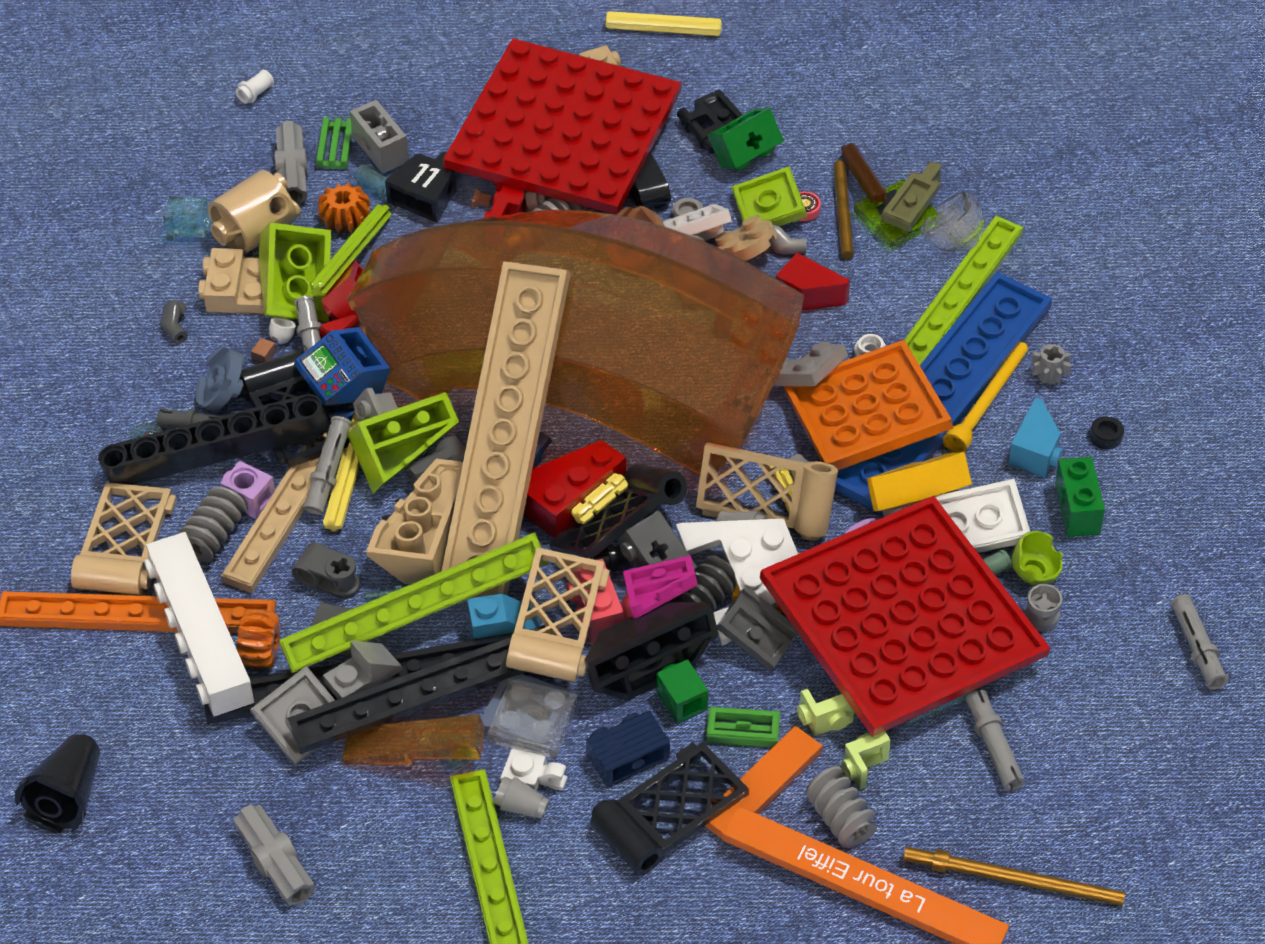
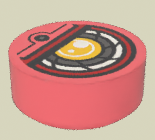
(812, 205)

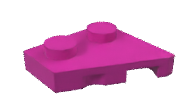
(658, 583)

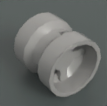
(1044, 607)

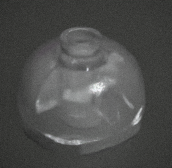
(956, 225)

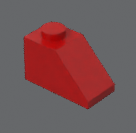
(818, 284)
(336, 300)

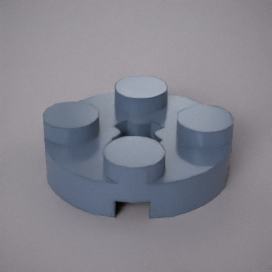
(221, 379)

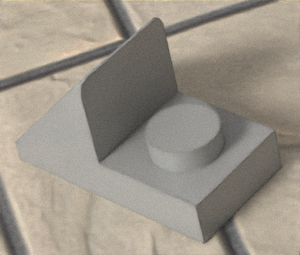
(367, 668)

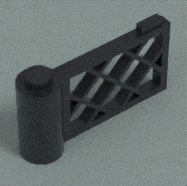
(277, 381)
(645, 492)
(638, 840)

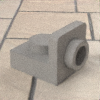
(372, 404)

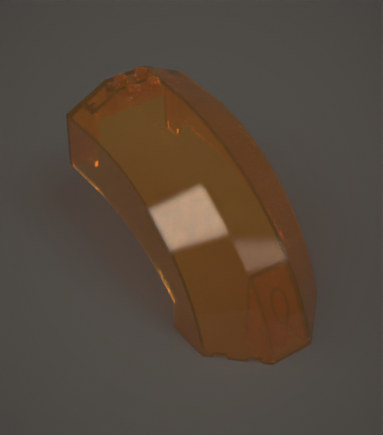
(651, 335)

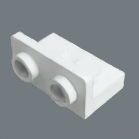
(702, 222)

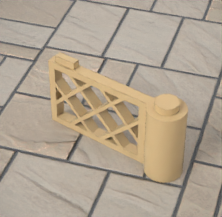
(810, 498)
(113, 569)
(539, 650)

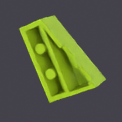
(400, 436)

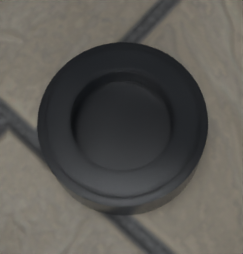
(1106, 432)

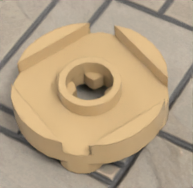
(748, 239)

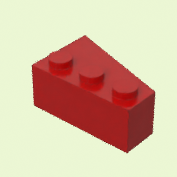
(566, 482)

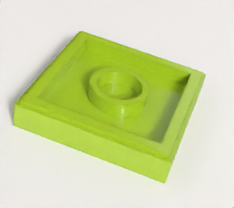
(771, 198)

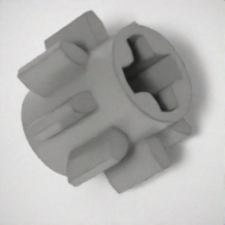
(1051, 364)

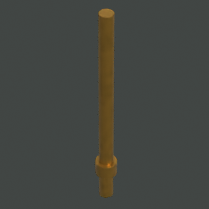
(943, 861)

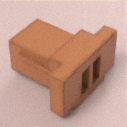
(480, 199)

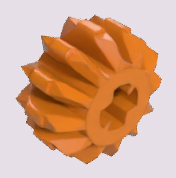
(343, 207)
(258, 638)

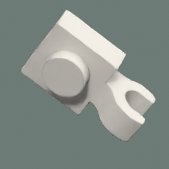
(534, 770)

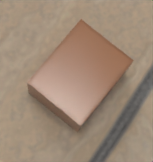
(263, 350)

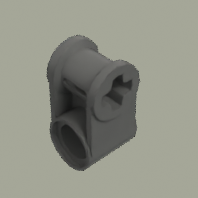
(327, 571)

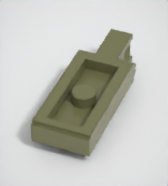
(913, 198)

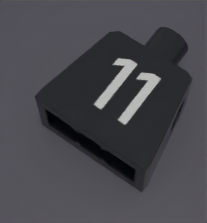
(422, 186)

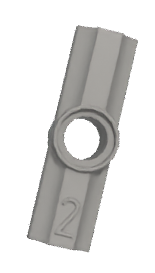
(292, 159)
(274, 855)

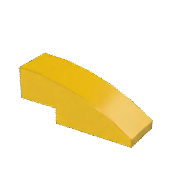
(919, 481)

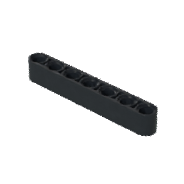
(214, 440)

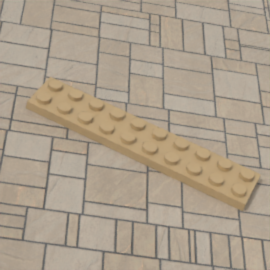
(507, 413)

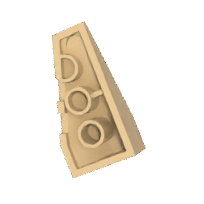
(417, 532)

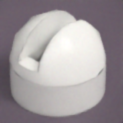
(281, 329)

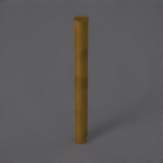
(843, 210)

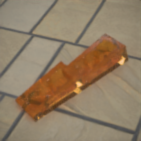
(423, 739)

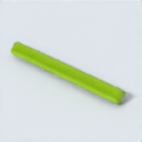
(350, 250)

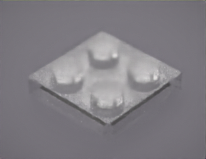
(532, 718)

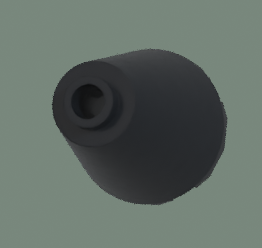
(60, 785)

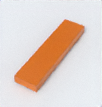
(772, 775)

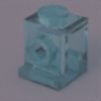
(186, 217)

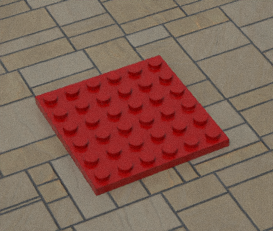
(563, 126)
(903, 615)

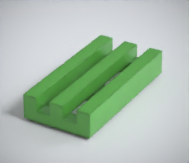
(336, 126)
(743, 731)

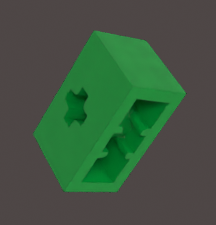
(746, 138)
(1079, 496)

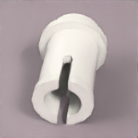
(253, 87)

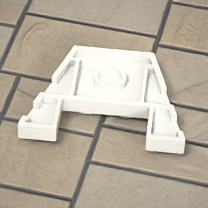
(747, 547)

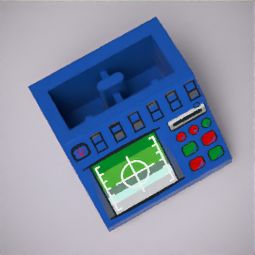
(343, 366)

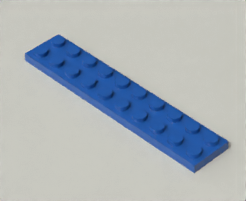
(960, 369)

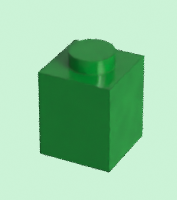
(682, 691)

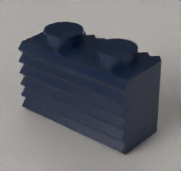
(627, 747)

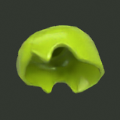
(1036, 559)

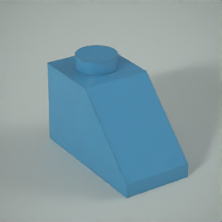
(1036, 442)
(496, 616)

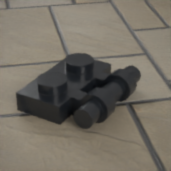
(714, 110)

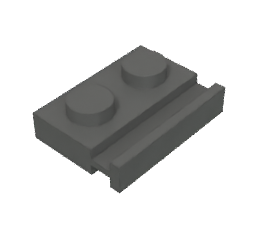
(757, 628)

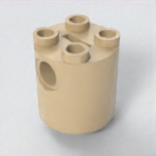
(249, 208)

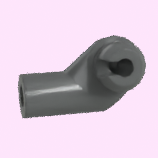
(169, 321)

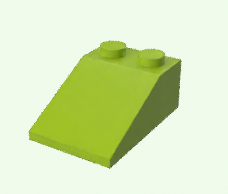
(288, 264)

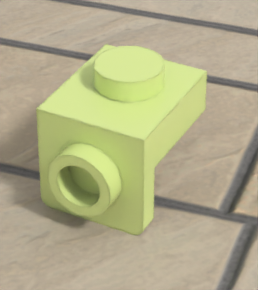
(825, 715)
(864, 753)

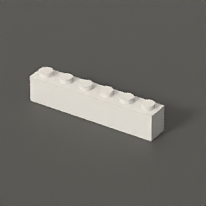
(199, 625)

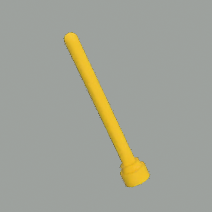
(960, 436)

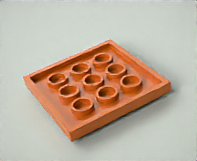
(869, 407)

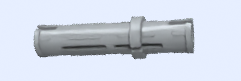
(323, 478)
(1203, 651)
(989, 727)

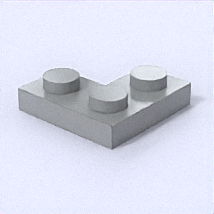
(812, 367)

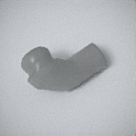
(786, 245)

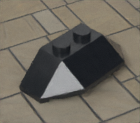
(633, 651)

